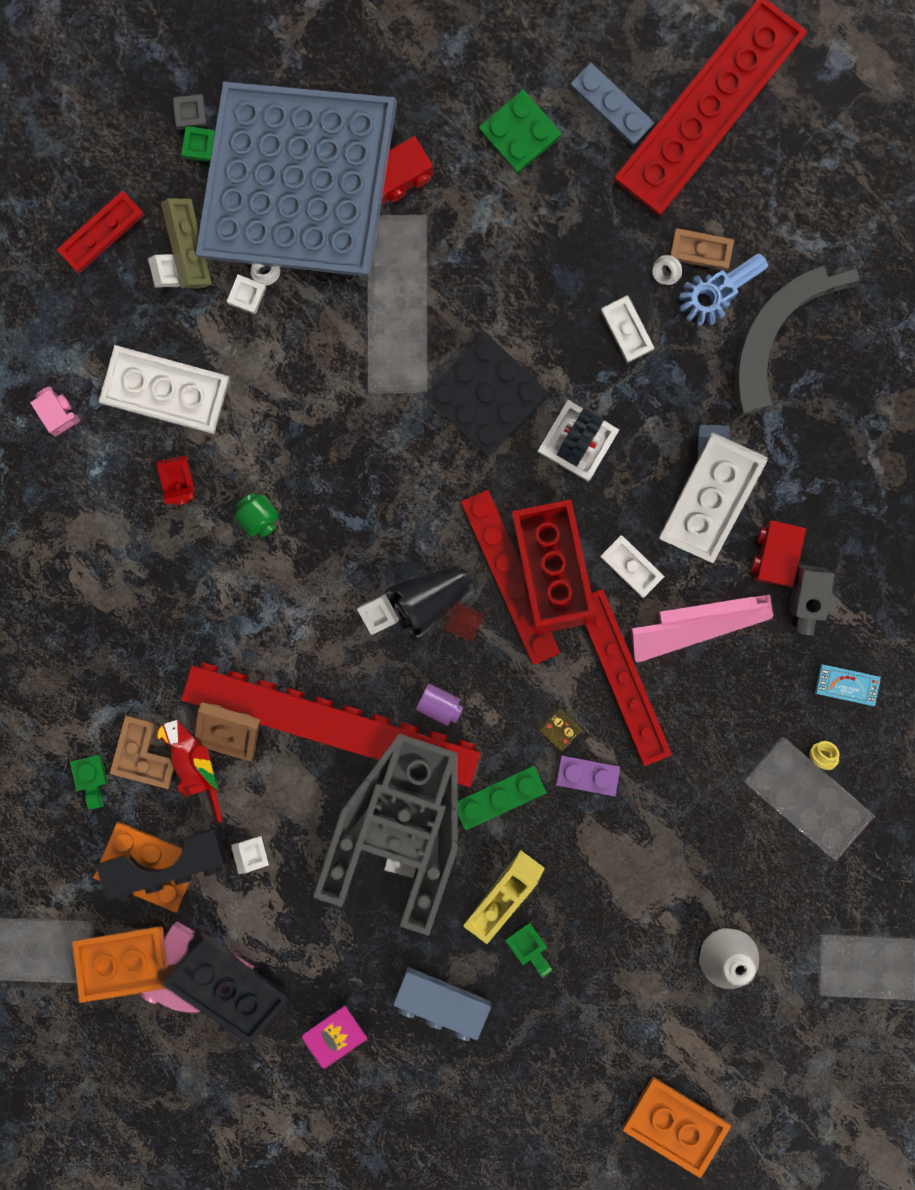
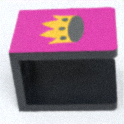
(335, 1033)

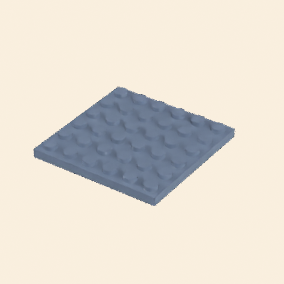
(296, 178)

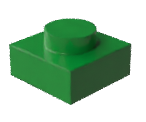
(198, 144)

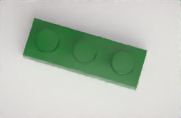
(500, 797)

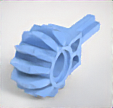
(720, 290)

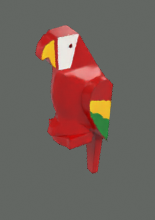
(190, 763)

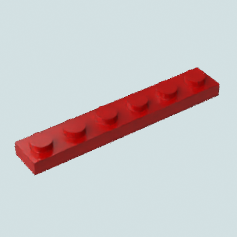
(508, 574)
(626, 683)

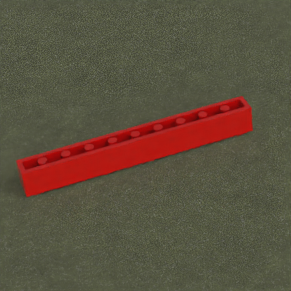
(316, 718)

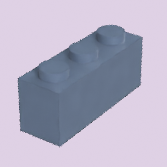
(441, 1004)

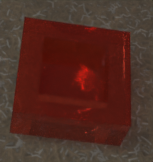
(464, 622)

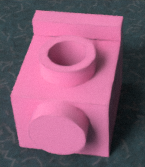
(54, 411)

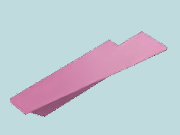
(696, 624)

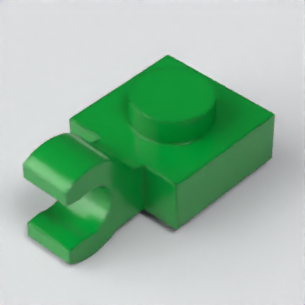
(88, 776)
(528, 947)

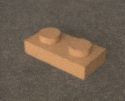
(702, 249)

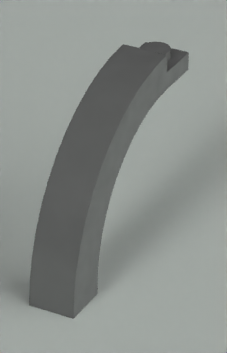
(752, 360)

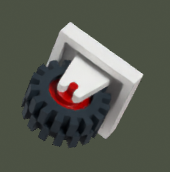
(578, 440)

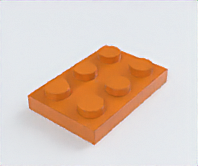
(151, 853)
(119, 964)
(676, 1127)

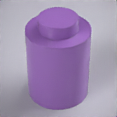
(440, 705)

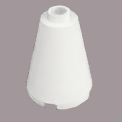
(729, 958)

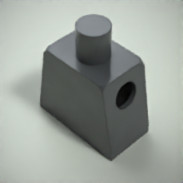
(809, 584)

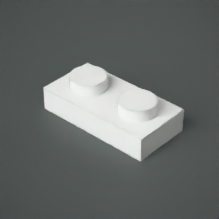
(627, 329)
(632, 566)

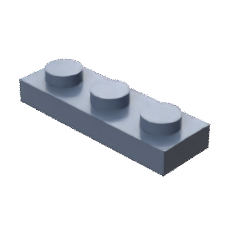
(612, 104)

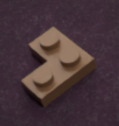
(133, 757)

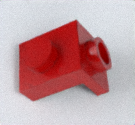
(176, 480)

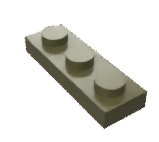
(183, 238)

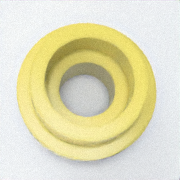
(825, 755)

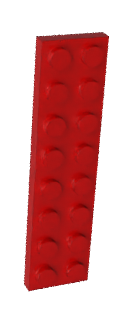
(710, 106)

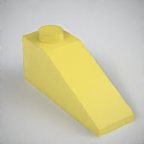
(504, 897)

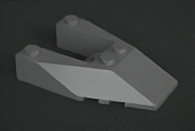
(403, 814)

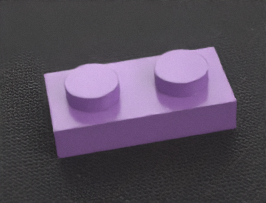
(588, 775)

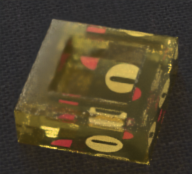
(561, 730)

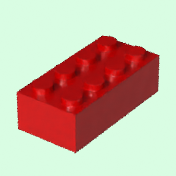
(554, 566)

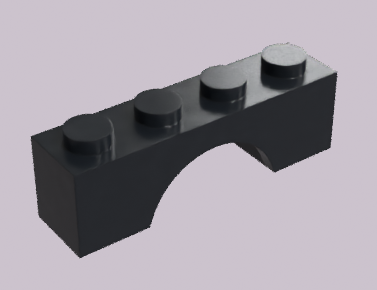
(126, 875)

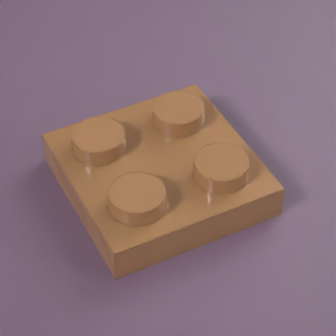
(227, 731)

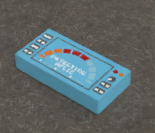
(847, 685)

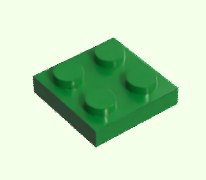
(520, 131)

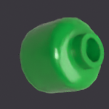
(256, 515)

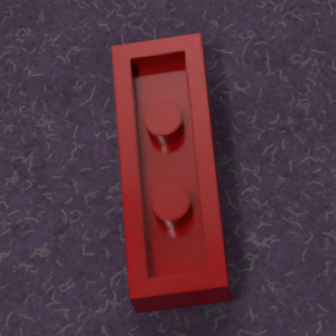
(100, 232)

